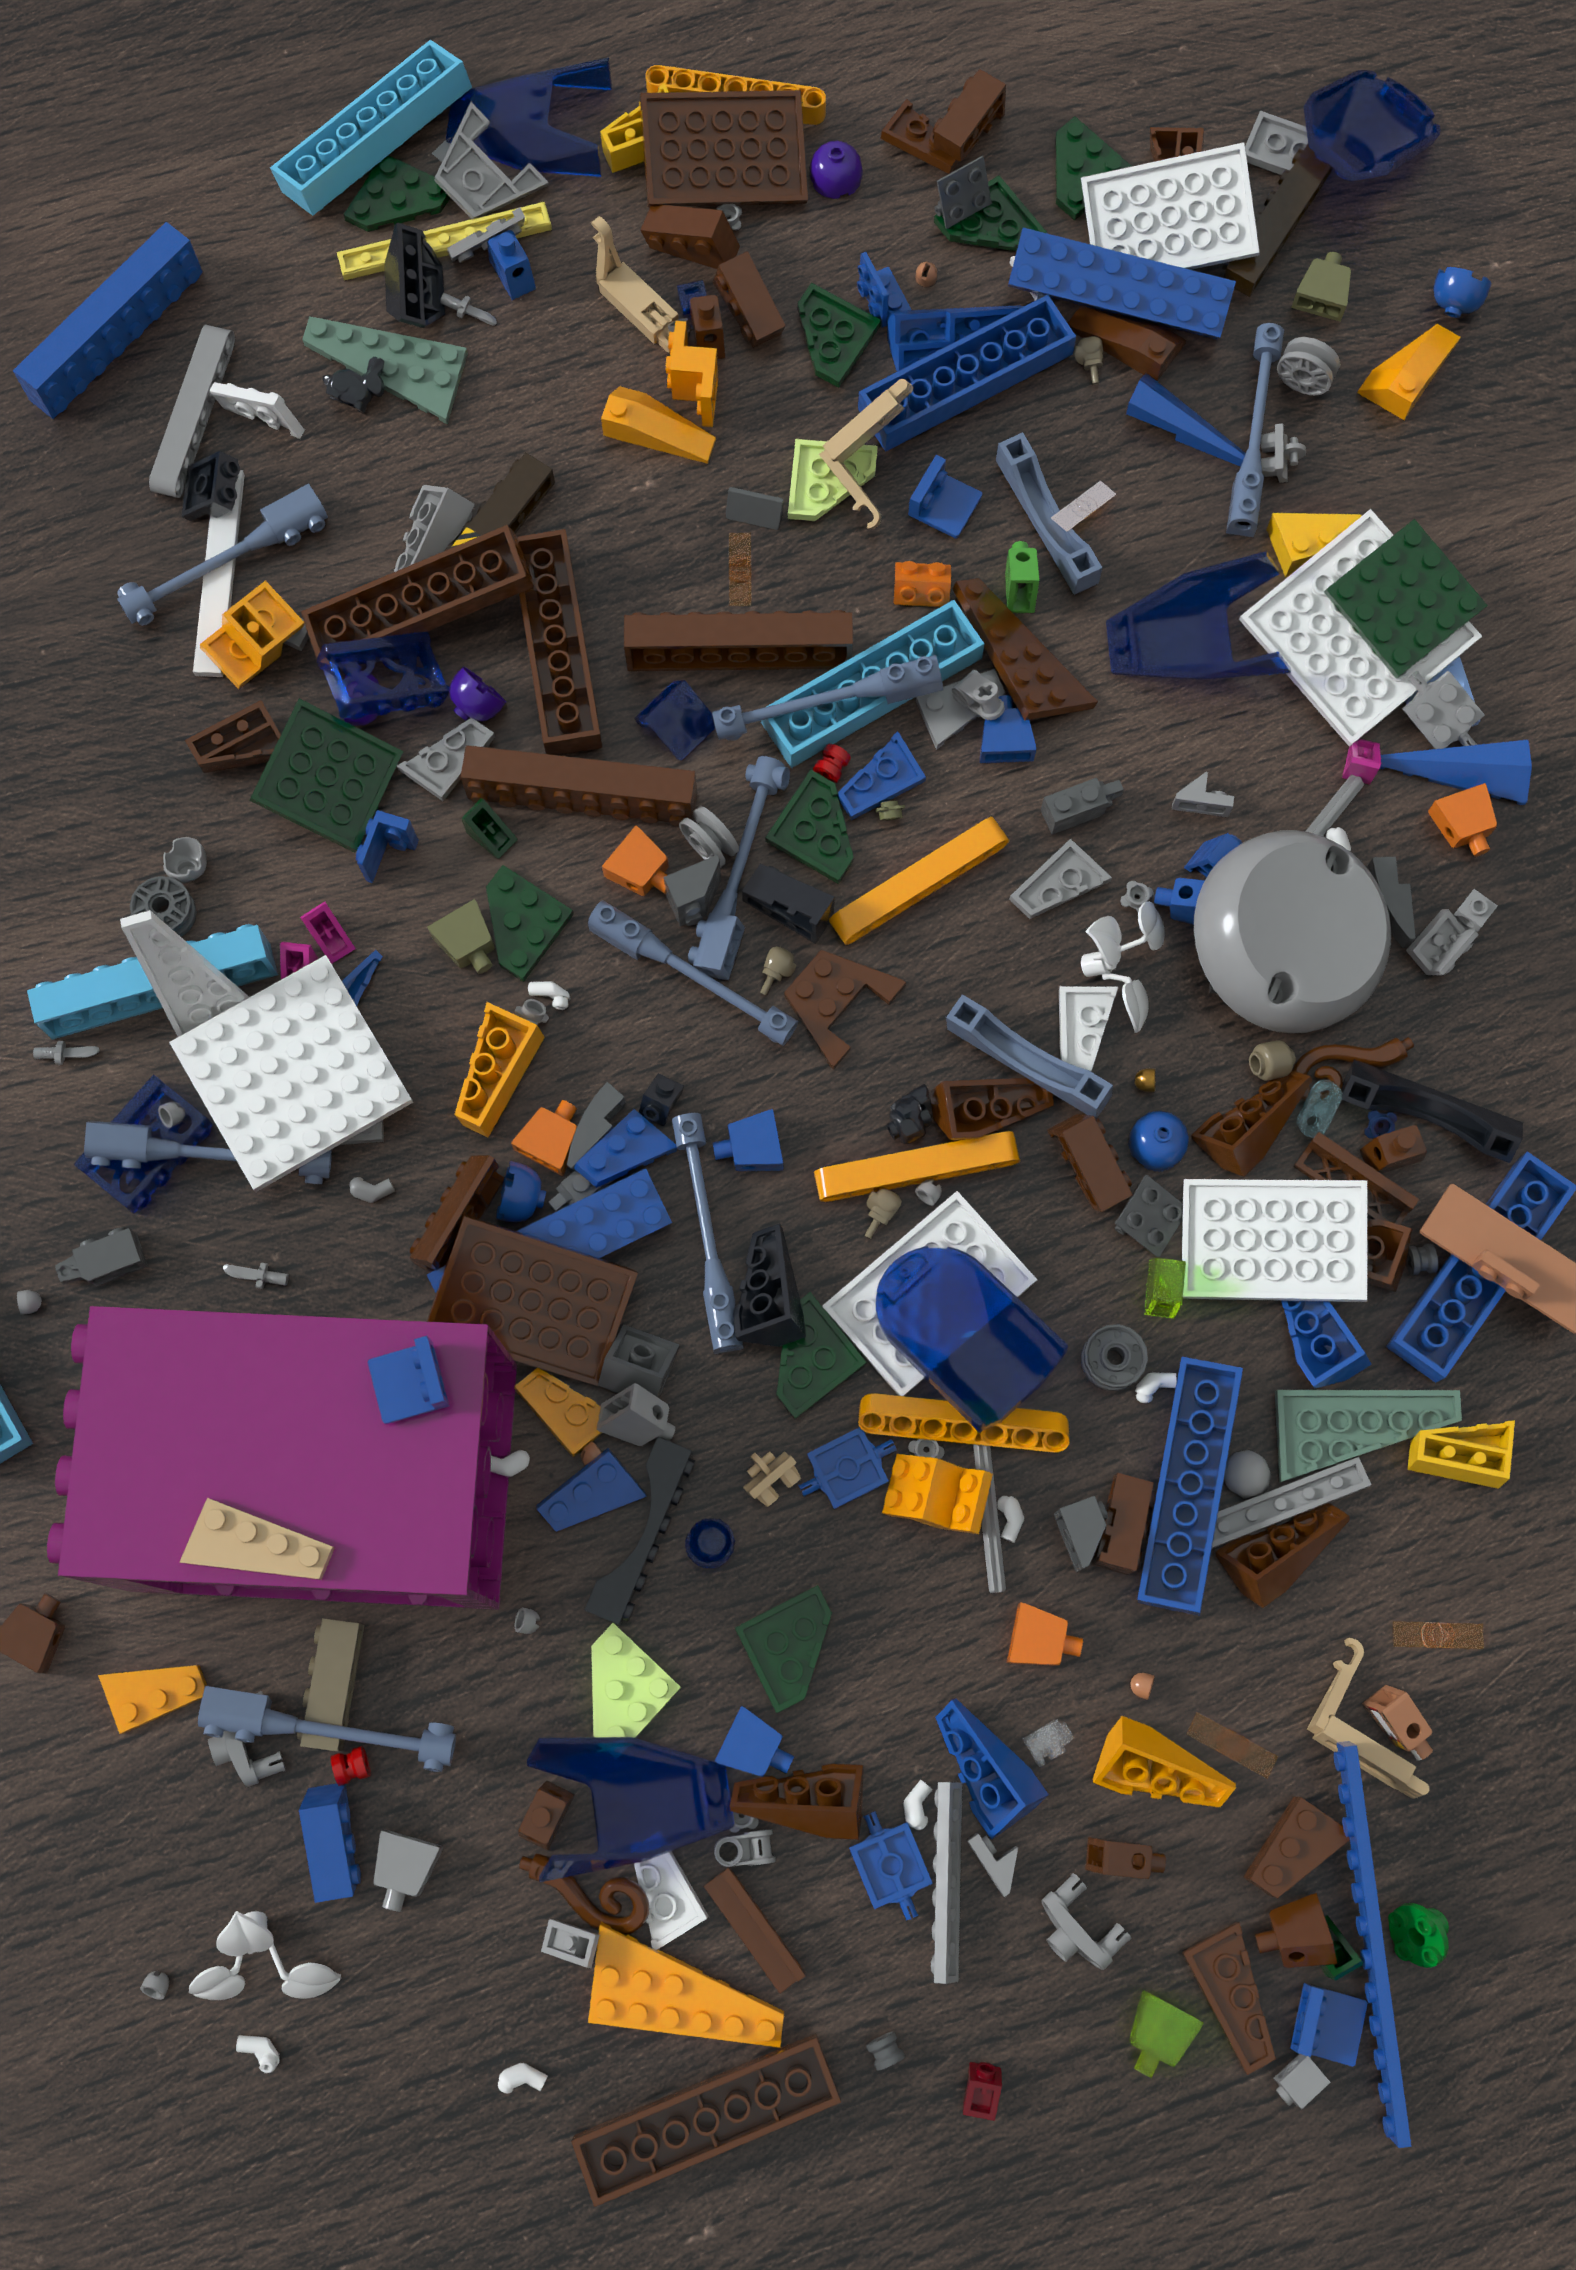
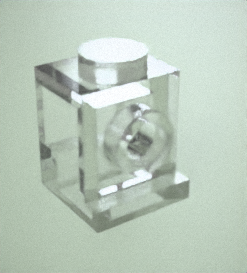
(1048, 1741)

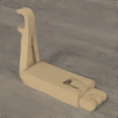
(629, 292)
(856, 434)
(1372, 1756)

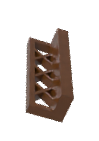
(1357, 1170)
(754, 1930)

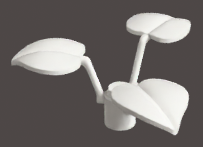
(1107, 937)
(247, 1935)

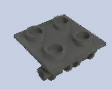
(963, 192)
(1150, 1216)

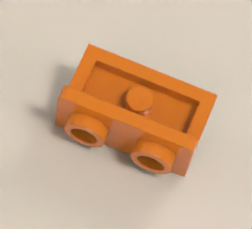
(922, 584)

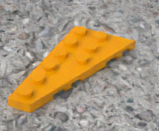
(665, 1995)

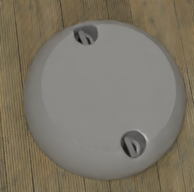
(1292, 931)

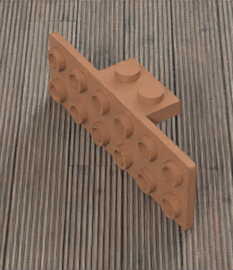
(1505, 1254)

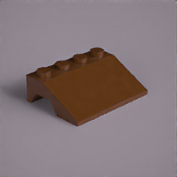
(468, 1196)

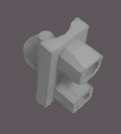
(1278, 443)

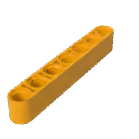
(689, 80)
(918, 880)
(916, 1166)
(942, 1422)

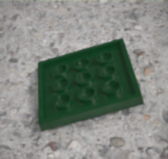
(1405, 598)
(326, 775)

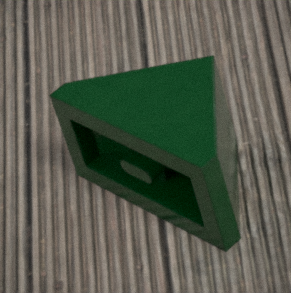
(488, 829)
(1345, 1955)

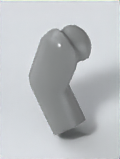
(370, 1192)

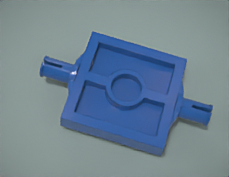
(847, 1468)
(890, 1865)

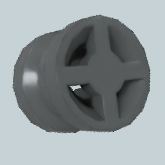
(1422, 1259)
(885, 2050)

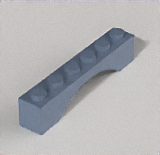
(1027, 481)
(1066, 1081)

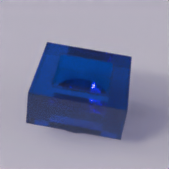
(689, 291)

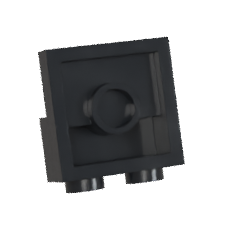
(210, 486)

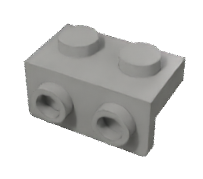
(1441, 944)

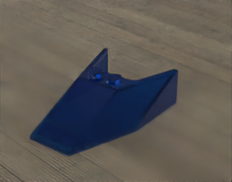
(520, 118)
(1185, 626)
(641, 1796)

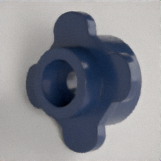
(1375, 1118)

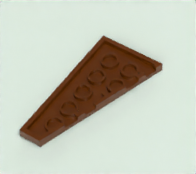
(1025, 665)

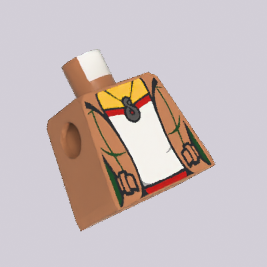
(1400, 1720)

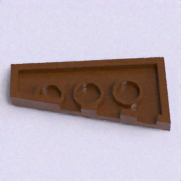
(1228, 1984)

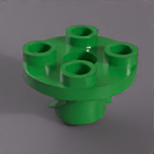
(1419, 1934)

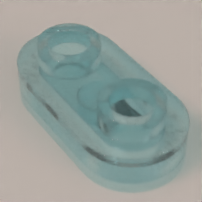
(1320, 1108)

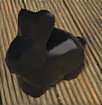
(356, 389)

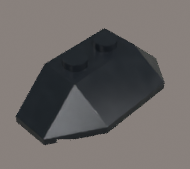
(413, 278)

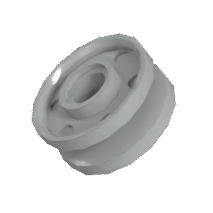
(1308, 366)
(708, 835)

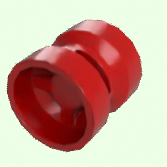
(832, 762)
(350, 1766)

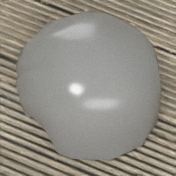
(185, 860)
(1247, 1474)

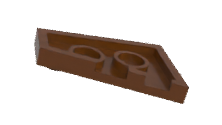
(915, 136)

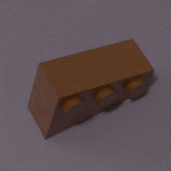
(970, 114)
(748, 299)
(236, 741)

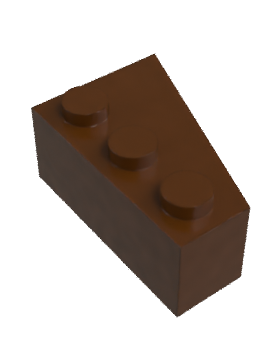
(1175, 142)
(690, 234)
(1092, 1161)
(1125, 1525)
(1295, 1848)

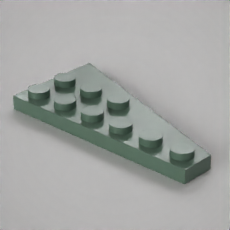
(413, 367)
(1338, 1425)

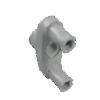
(249, 1771)
(1071, 1936)

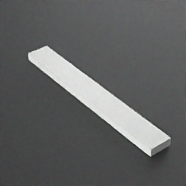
(218, 583)

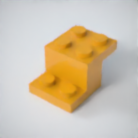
(692, 373)
(252, 634)
(937, 1493)

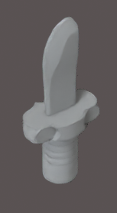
(463, 307)
(60, 1052)
(261, 1275)

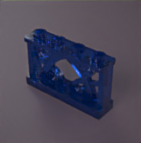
(375, 697)
(142, 1104)

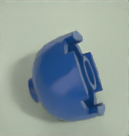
(1459, 291)
(1158, 1140)
(520, 1193)

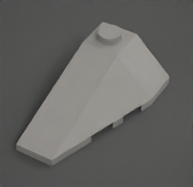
(437, 521)

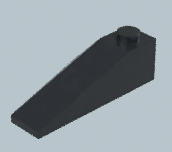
(769, 1298)

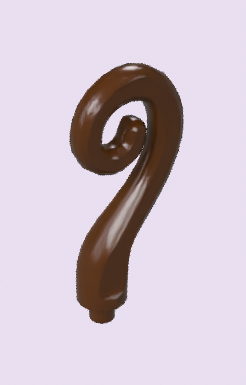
(1380, 1056)
(577, 1899)

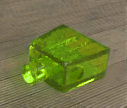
(1164, 1286)
(1161, 2033)

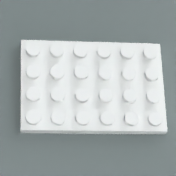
(1176, 209)
(949, 1225)
(1275, 1240)

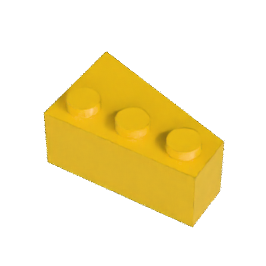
(624, 139)
(1302, 535)
(1465, 1454)

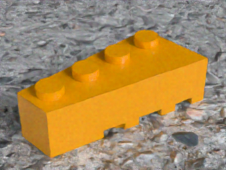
(496, 1067)

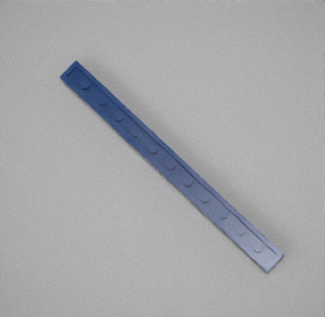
(1373, 1955)

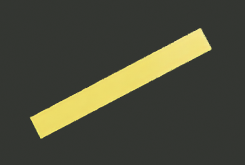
(371, 257)

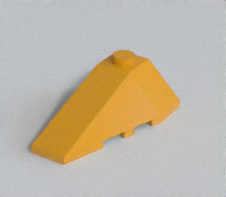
(1406, 374)
(650, 424)
(1148, 1762)

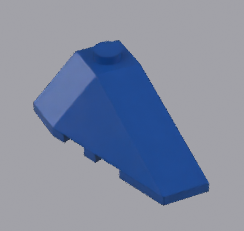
(1323, 1343)
(995, 1776)

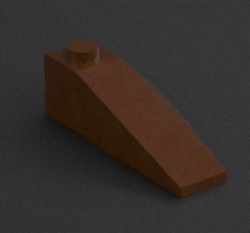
(982, 1106)
(1386, 1253)
(813, 1802)

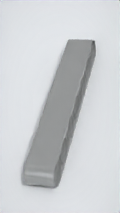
(191, 411)

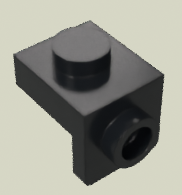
(660, 1099)

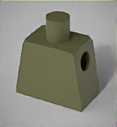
(1324, 288)
(464, 937)

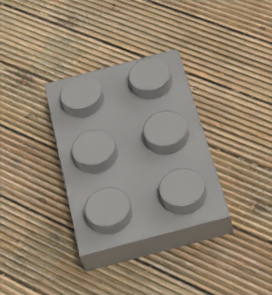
(1274, 143)

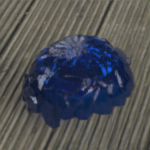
(710, 1543)

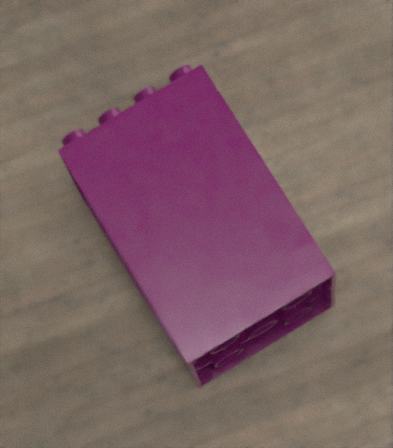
(290, 1431)

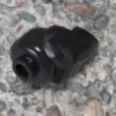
(909, 1116)

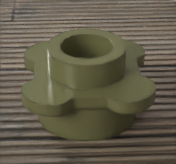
(890, 810)

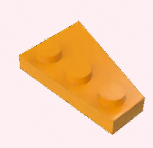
(562, 1410)
(150, 1694)

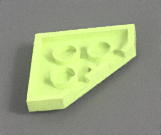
(815, 486)
(626, 1686)

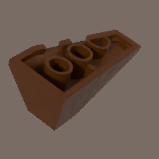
(1132, 341)
(1247, 1132)
(1274, 1559)

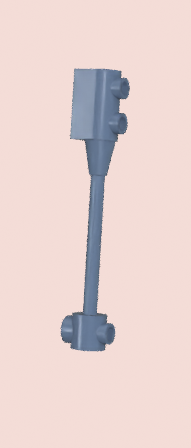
(1249, 480)
(282, 523)
(895, 682)
(723, 929)
(639, 940)
(135, 1145)
(717, 1290)
(252, 1716)

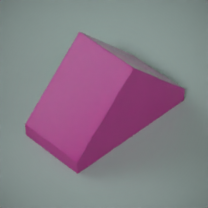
(1363, 760)
(327, 932)
(294, 957)

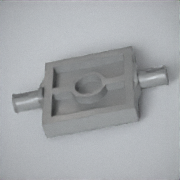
(1442, 710)

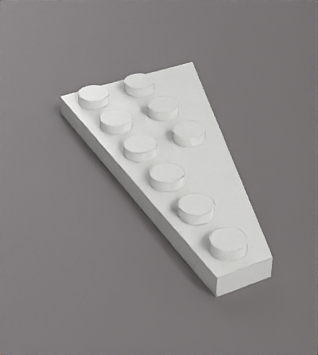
(180, 976)

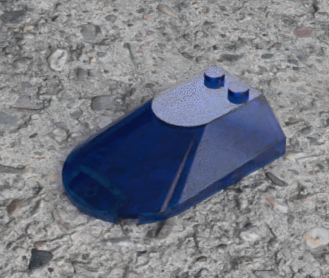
(1367, 125)
(966, 1332)

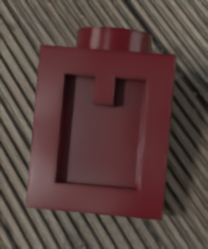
(982, 2090)

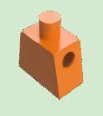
(1466, 818)
(637, 864)
(548, 1137)
(1040, 1638)

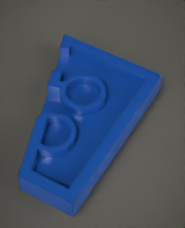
(882, 779)
(625, 1147)
(591, 1492)

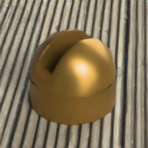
(1145, 1080)

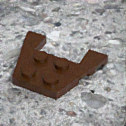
(827, 990)

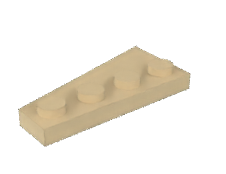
(248, 1543)

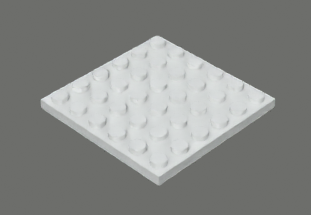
(1323, 648)
(290, 1073)

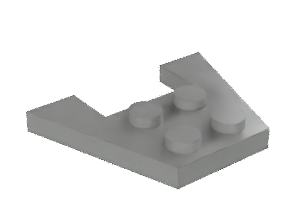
(474, 179)

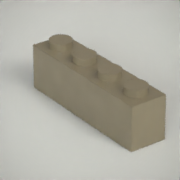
(332, 1679)

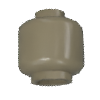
(1272, 1060)

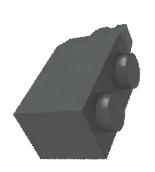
(1079, 804)
(103, 1258)

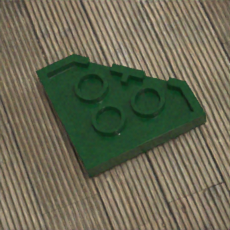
(1077, 156)
(395, 195)
(996, 224)
(834, 332)
(814, 829)
(523, 921)
(815, 1363)
(787, 1645)

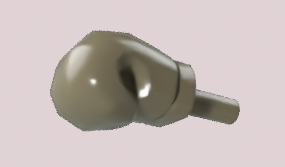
(1090, 355)
(777, 964)
(882, 1207)

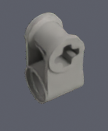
(979, 696)
(747, 1848)

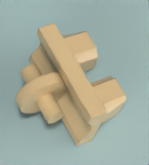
(781, 1468)

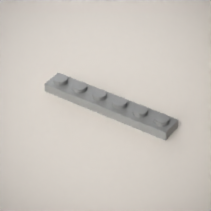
(1290, 1501)
(947, 1891)

